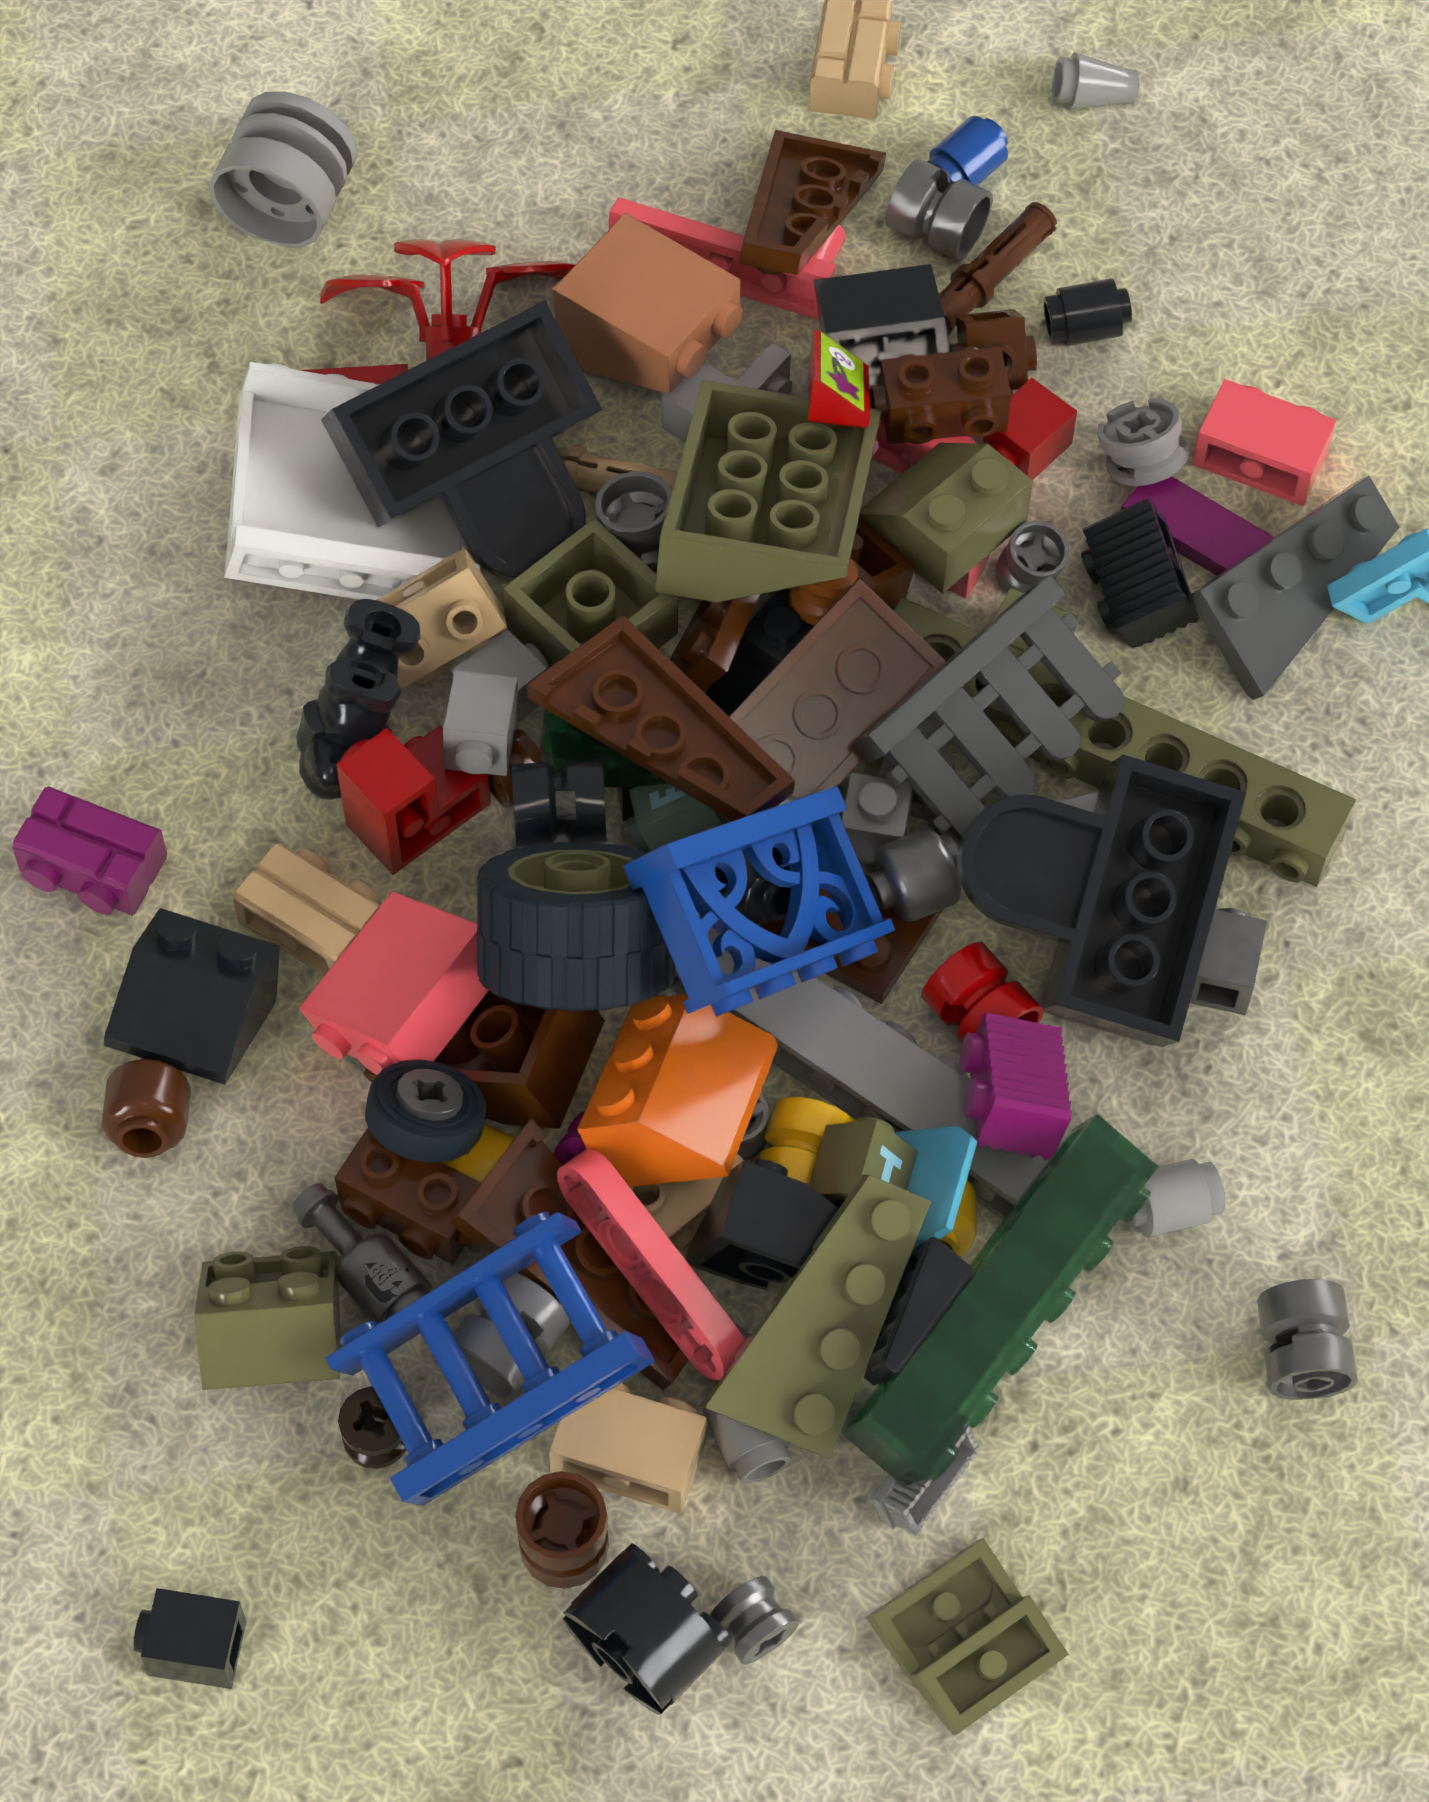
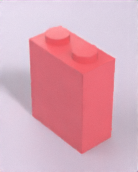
(398, 986)

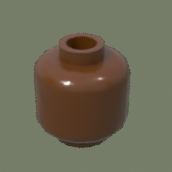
(146, 1107)

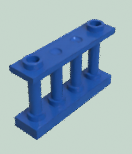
(547, 1391)

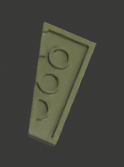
(816, 1340)

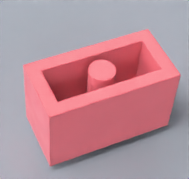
(1263, 442)

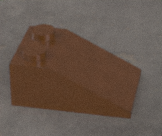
(523, 1058)

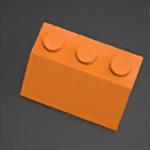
(677, 1092)

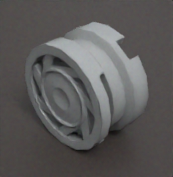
(1143, 442)

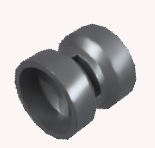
(1040, 548)

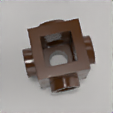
(999, 329)

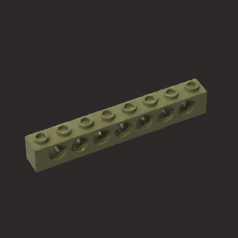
(1313, 812)

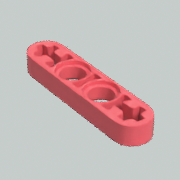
(650, 1263)

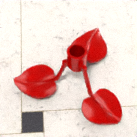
(447, 328)

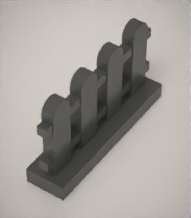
(1018, 693)

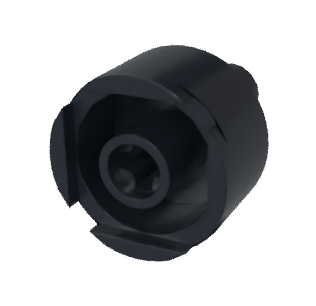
(646, 1628)

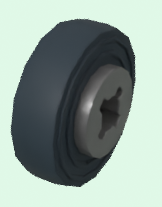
(425, 1111)

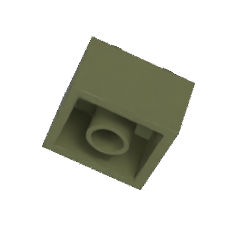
(582, 591)

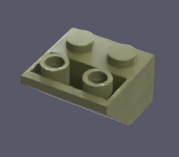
(267, 1318)

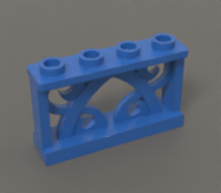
(820, 855)

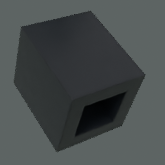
(191, 1638)

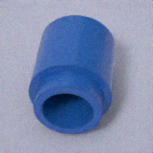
(971, 150)

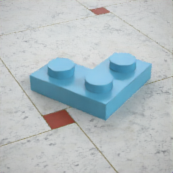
(1386, 581)

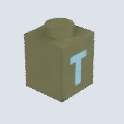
(859, 1150)

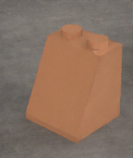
(645, 307)

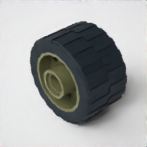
(568, 929)

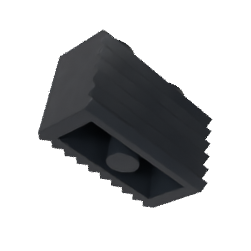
(1139, 574)

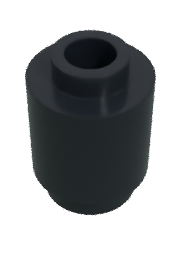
(1087, 312)

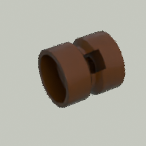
(562, 1529)

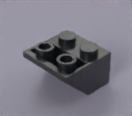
(883, 314)

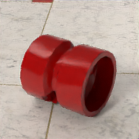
(973, 985)

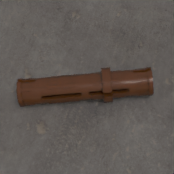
(974, 283)

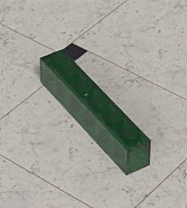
(1014, 1287)

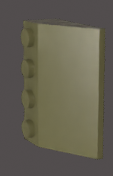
(761, 496)

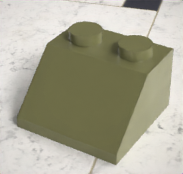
(951, 509)

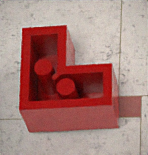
(403, 797)

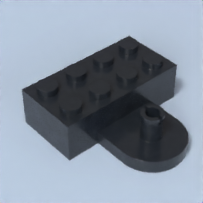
(479, 437)
(1114, 886)

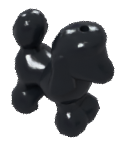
(356, 691)

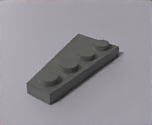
(1279, 592)

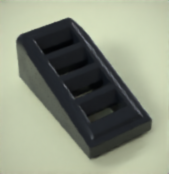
(922, 1297)

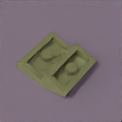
(967, 1636)

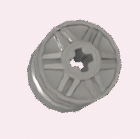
(283, 169)

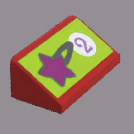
(837, 384)

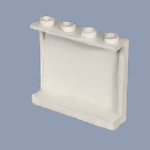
(297, 507)

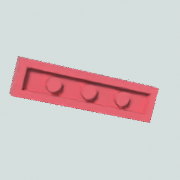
(724, 248)

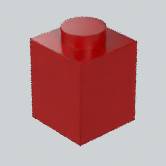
(1037, 429)

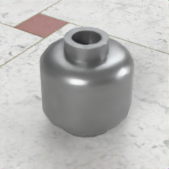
(916, 875)

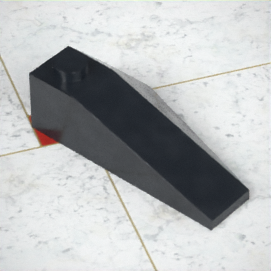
(759, 1226)

